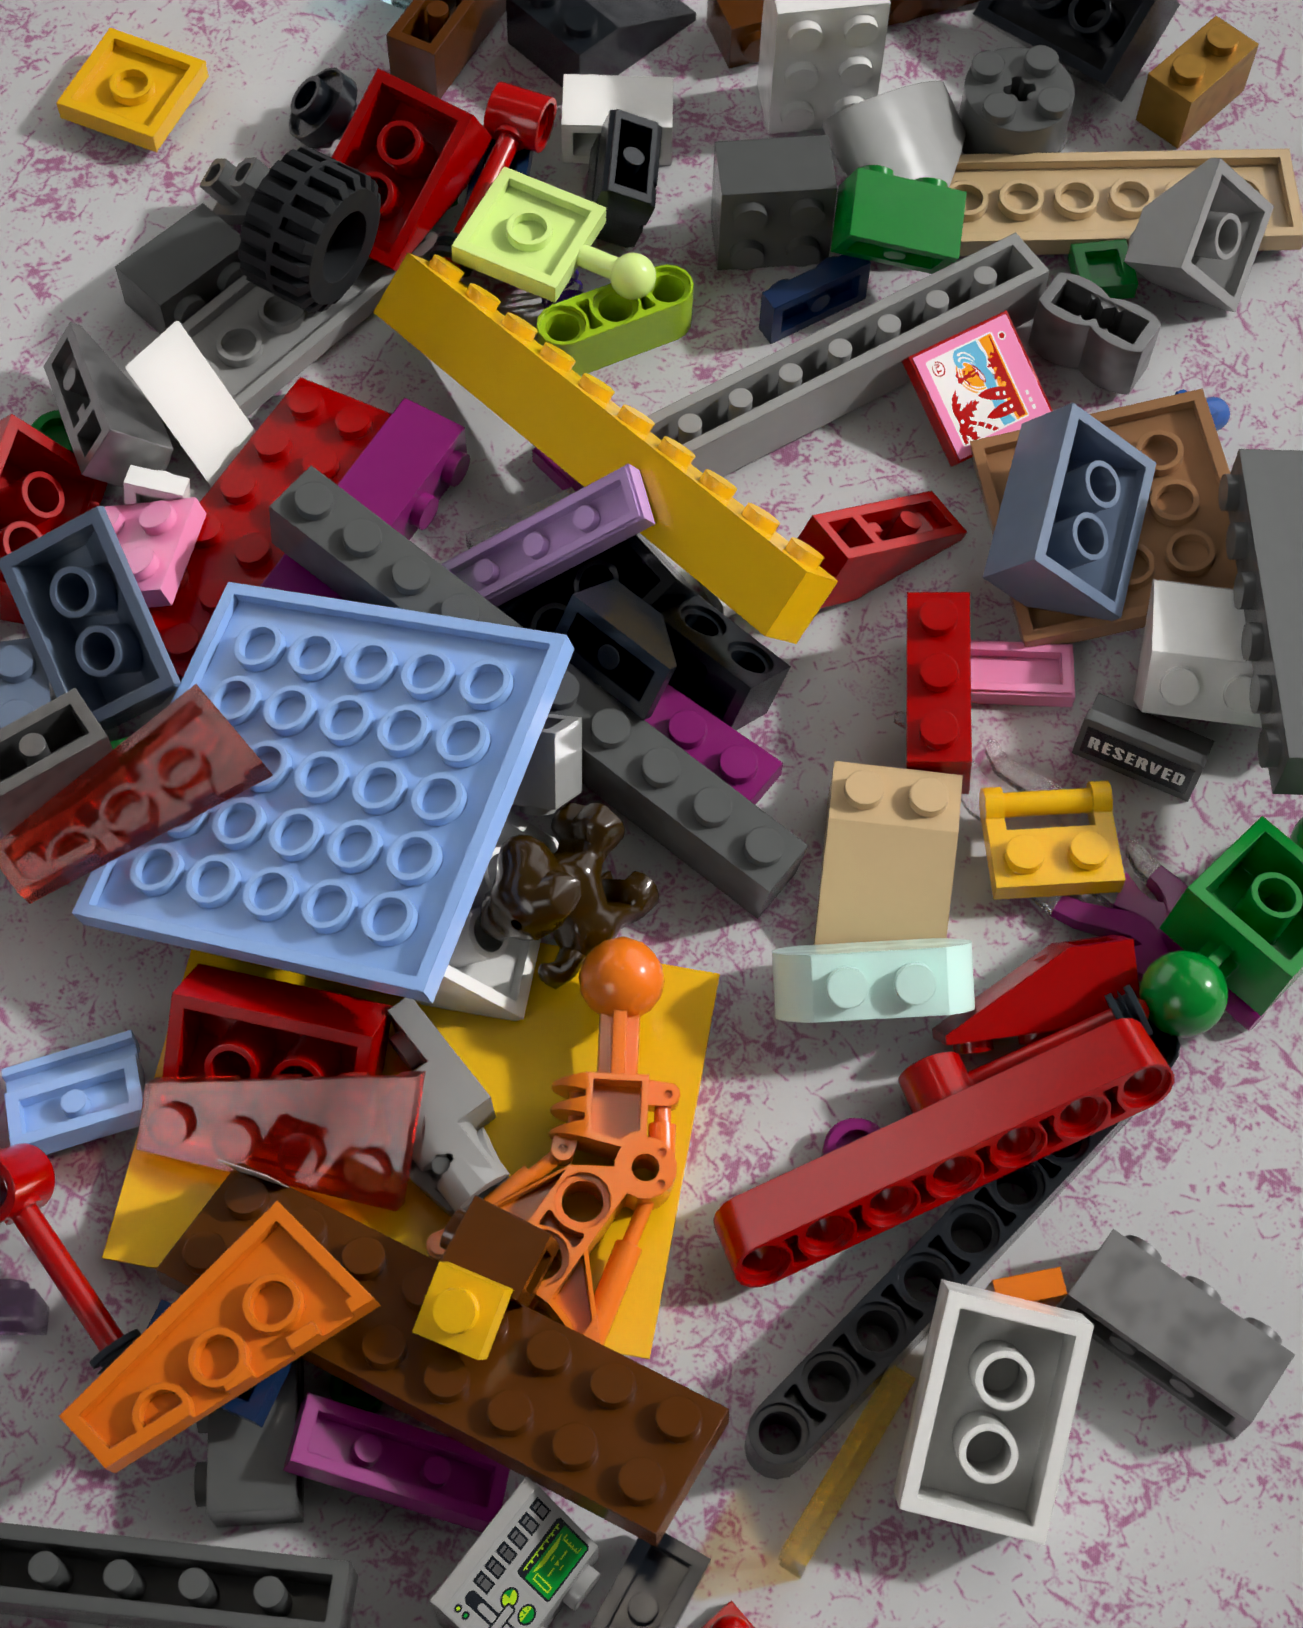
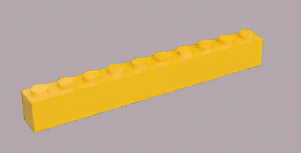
(586, 434)

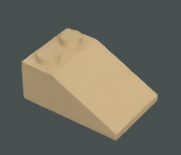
(887, 854)

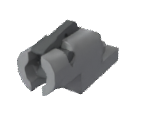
(451, 1147)

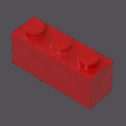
(939, 684)

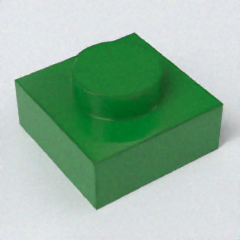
(1105, 266)

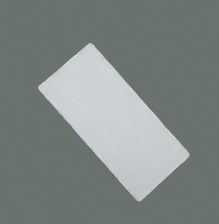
(191, 401)

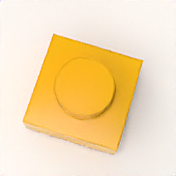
(462, 1310)

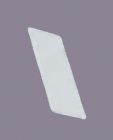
(252, 1173)

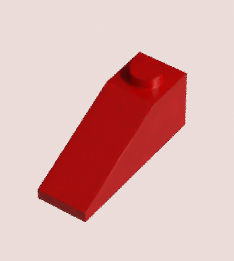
(879, 541)

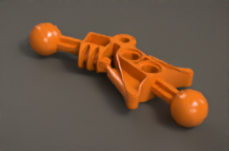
(607, 1119)

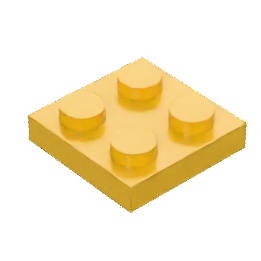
(132, 89)

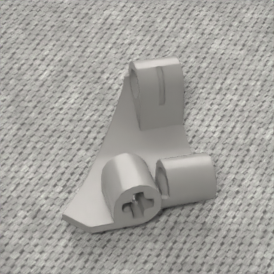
(904, 129)

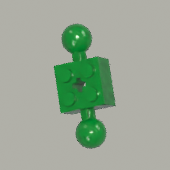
(1237, 933)

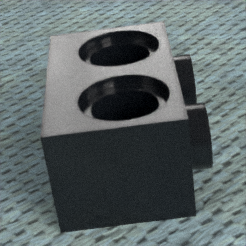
(721, 663)

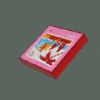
(976, 385)

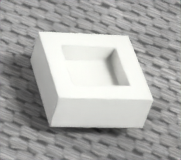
(153, 485)

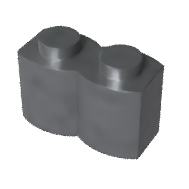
(1094, 333)

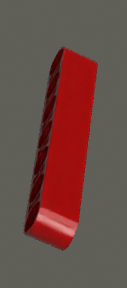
(942, 1152)

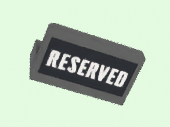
(1142, 747)

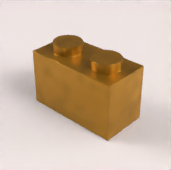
(1196, 81)

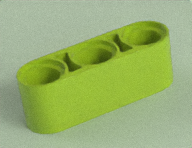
(607, 328)

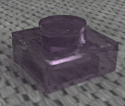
(22, 1309)

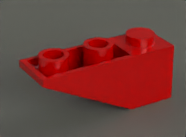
(1045, 994)

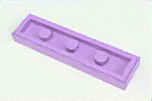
(556, 537)

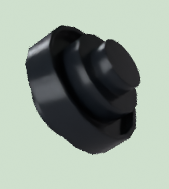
(322, 108)

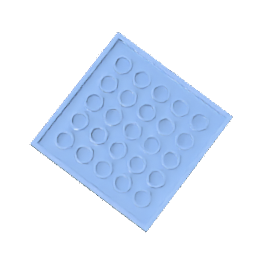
(385, 799)

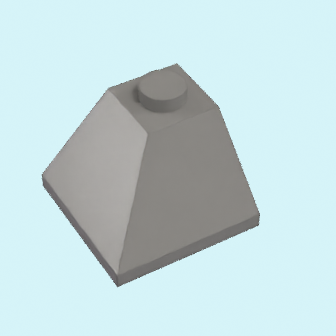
(1202, 235)

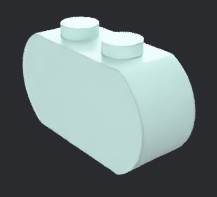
(873, 980)

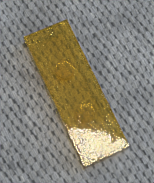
(845, 1471)

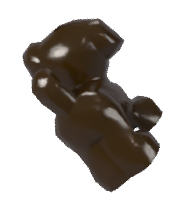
(565, 890)

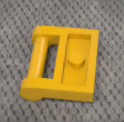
(1052, 858)

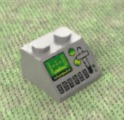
(520, 1568)

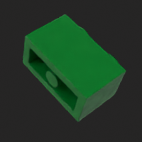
(898, 220)

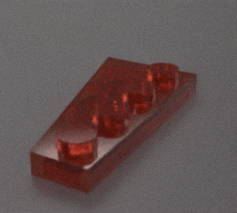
(142, 788)
(317, 1134)

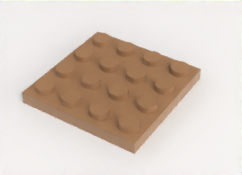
(1182, 520)

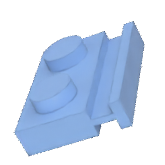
(75, 1094)

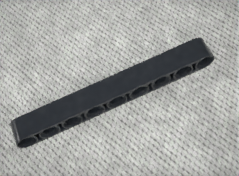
(905, 1317)

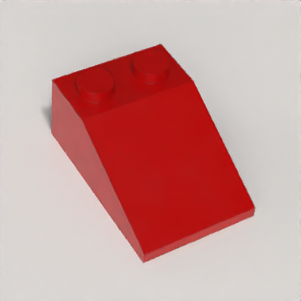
(418, 156)

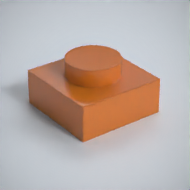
(1039, 1286)

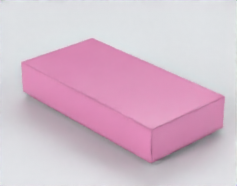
(1022, 675)

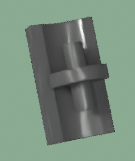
(233, 186)

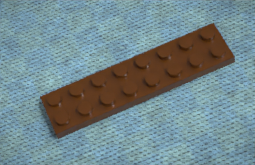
(539, 1402)

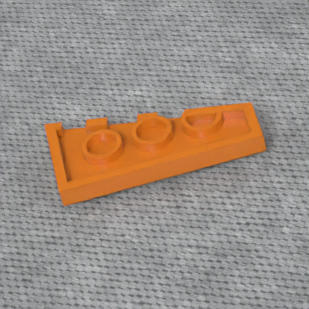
(231, 1329)

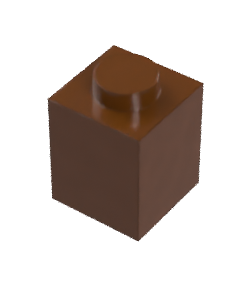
(499, 1248)

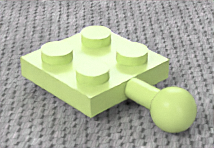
(539, 238)

